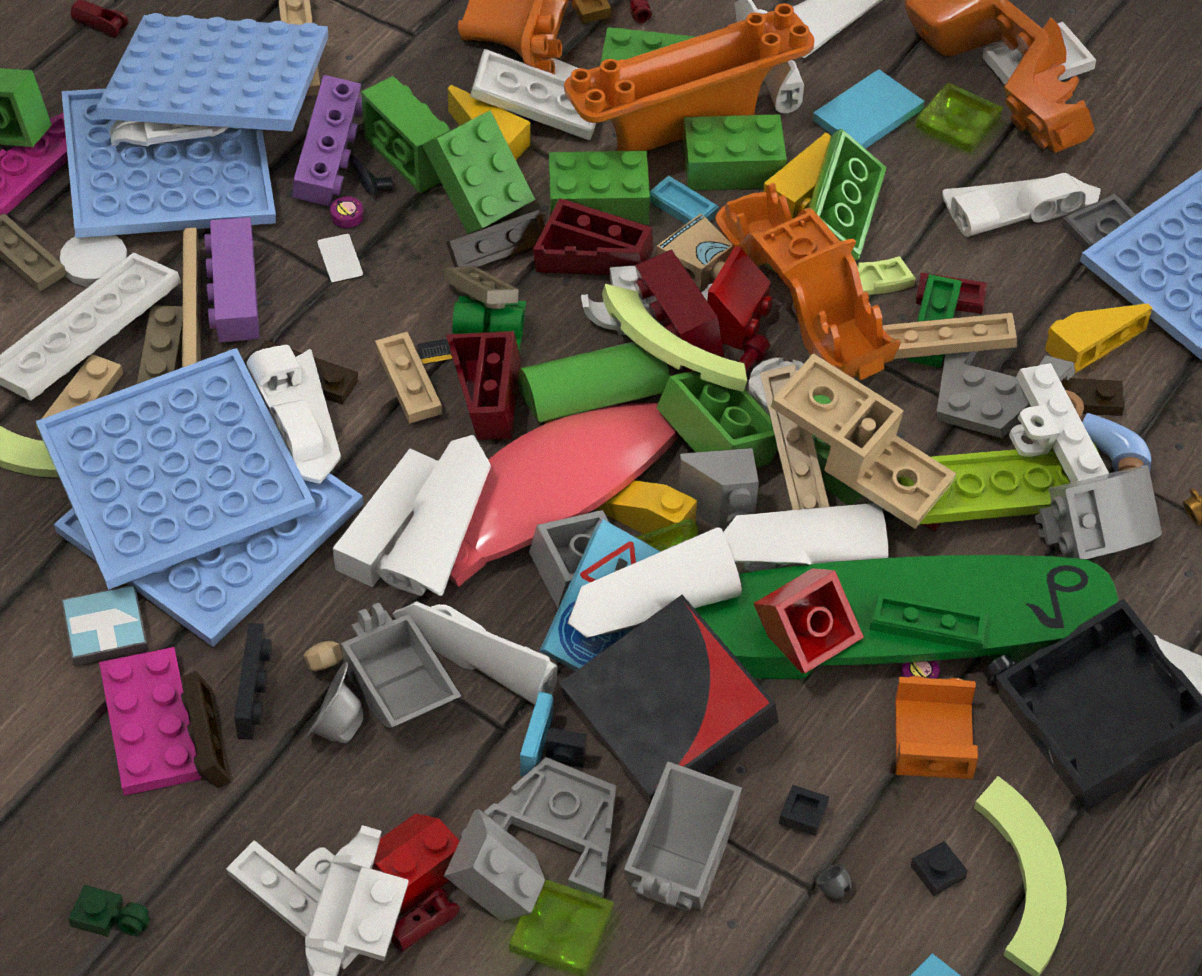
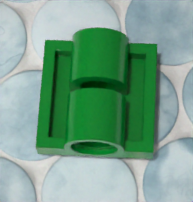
(474, 317)

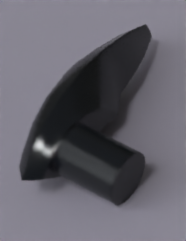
(368, 179)

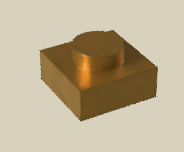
(591, 10)

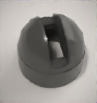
(834, 881)

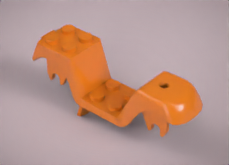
(1034, 88)
(821, 277)

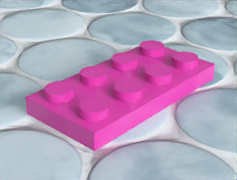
(148, 721)

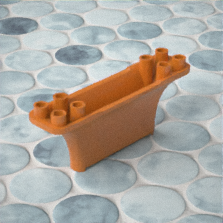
(522, 25)
(690, 78)

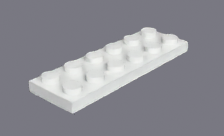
(84, 324)

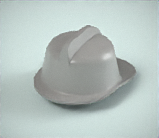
(340, 711)

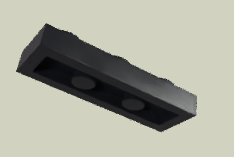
(252, 681)

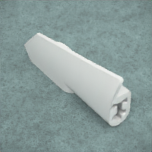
(830, 17)
(783, 79)
(1002, 204)
(297, 407)
(440, 520)
(808, 536)
(626, 598)
(475, 648)

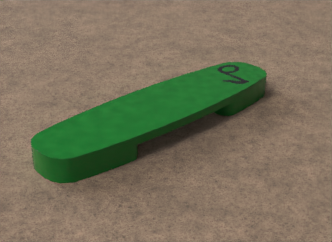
(1027, 602)

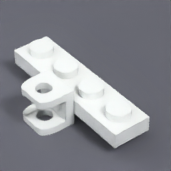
(1055, 425)
(283, 891)

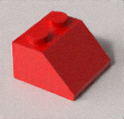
(739, 298)
(809, 618)
(417, 852)

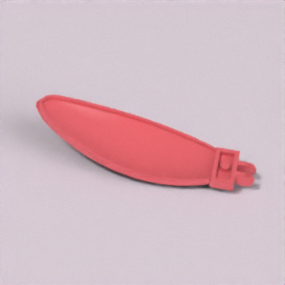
(558, 475)

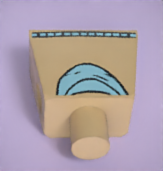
(699, 249)

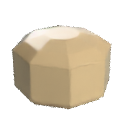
(323, 655)

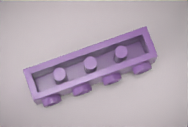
(327, 140)
(233, 280)

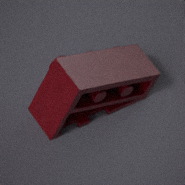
(590, 241)
(678, 302)
(489, 380)

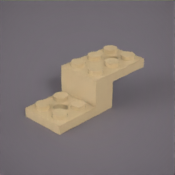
(863, 440)

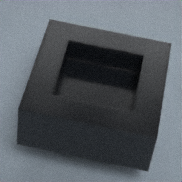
(566, 747)
(804, 810)
(939, 868)

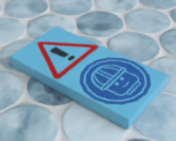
(605, 553)

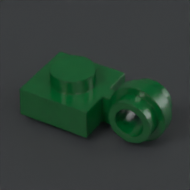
(99, 910)

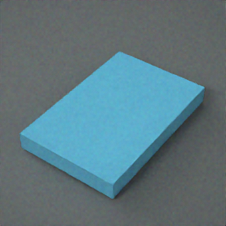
(869, 109)

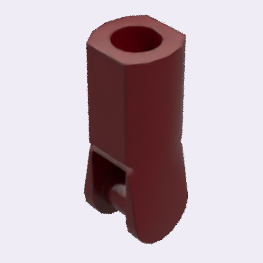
(97, 17)
(419, 923)

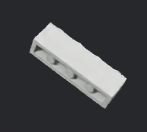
(382, 520)

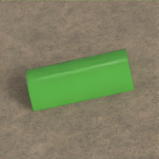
(847, 189)
(591, 381)

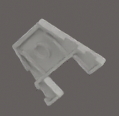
(985, 398)
(567, 810)

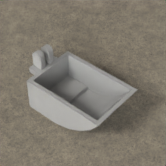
(1101, 514)
(395, 668)
(682, 838)

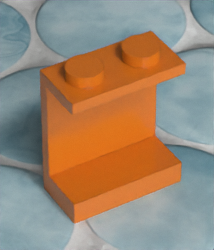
(935, 728)

